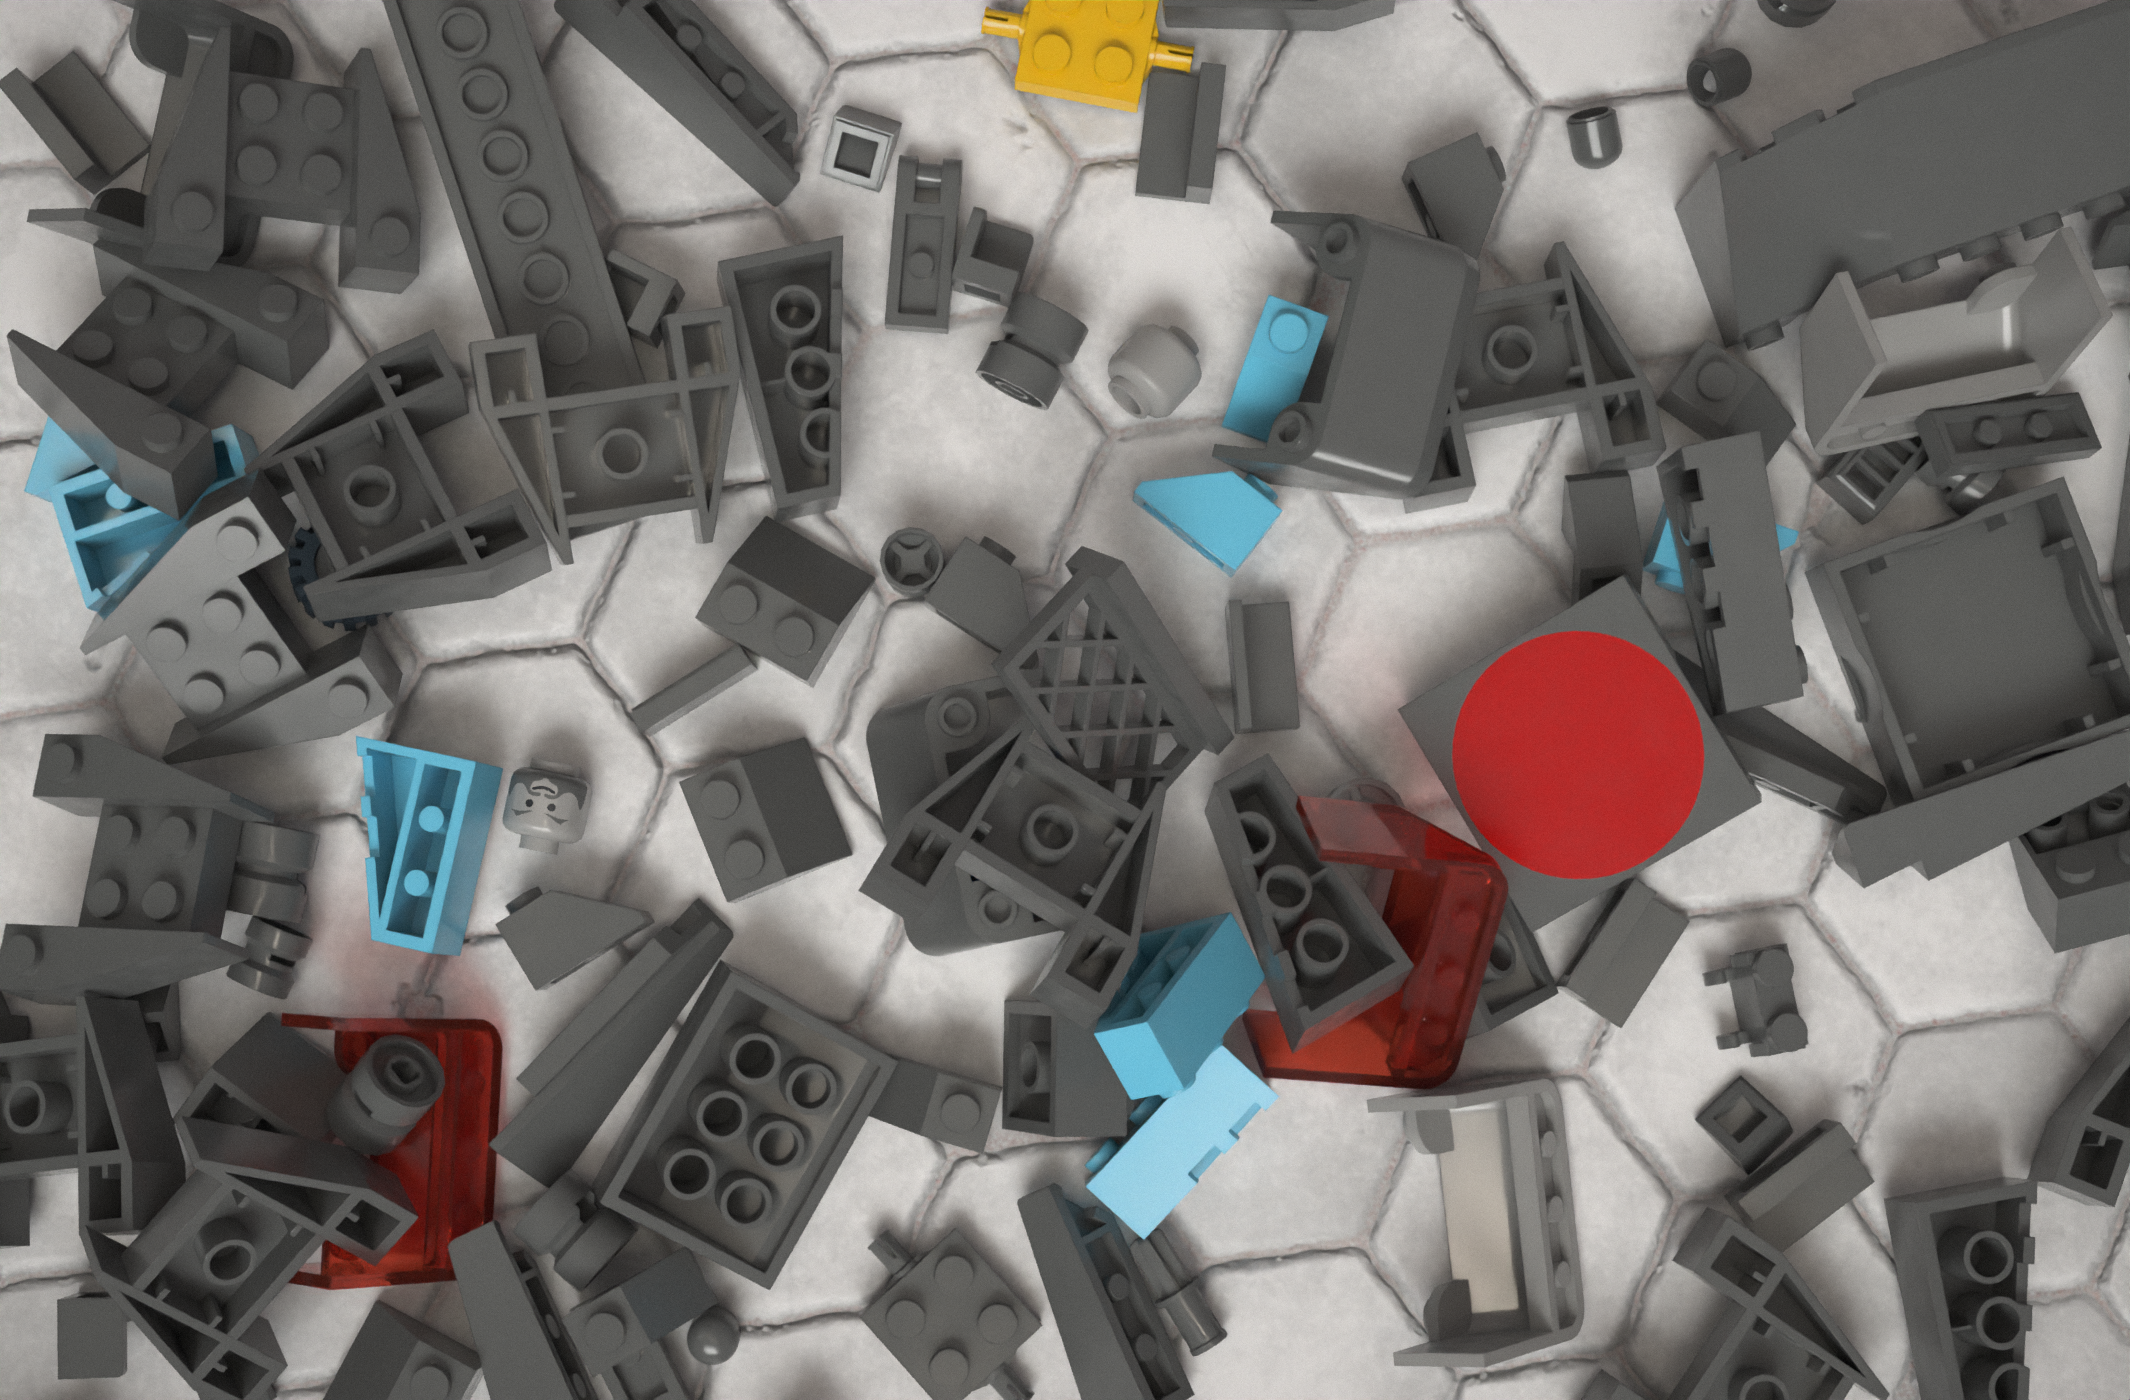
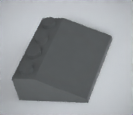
(743, 1126)

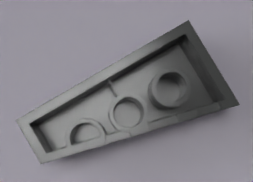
(791, 368)
(1733, 572)
(1306, 917)
(1965, 1286)

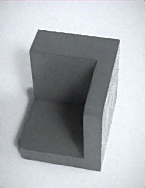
(991, 260)
(643, 295)
(91, 1336)

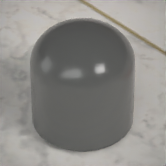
(1730, 72)
(1595, 137)
(713, 1336)

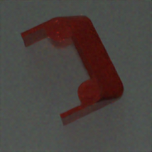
(1445, 918)
(440, 1162)

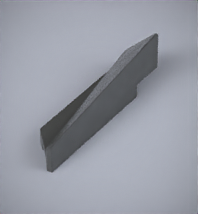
(699, 81)
(1791, 762)

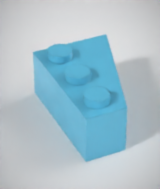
(115, 532)
(425, 842)
(1177, 1004)
(1176, 1142)

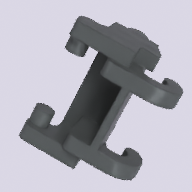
(1762, 1002)

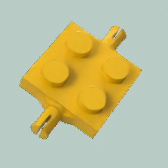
(1087, 49)

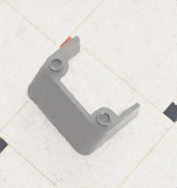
(2000, 344)
(1504, 1221)

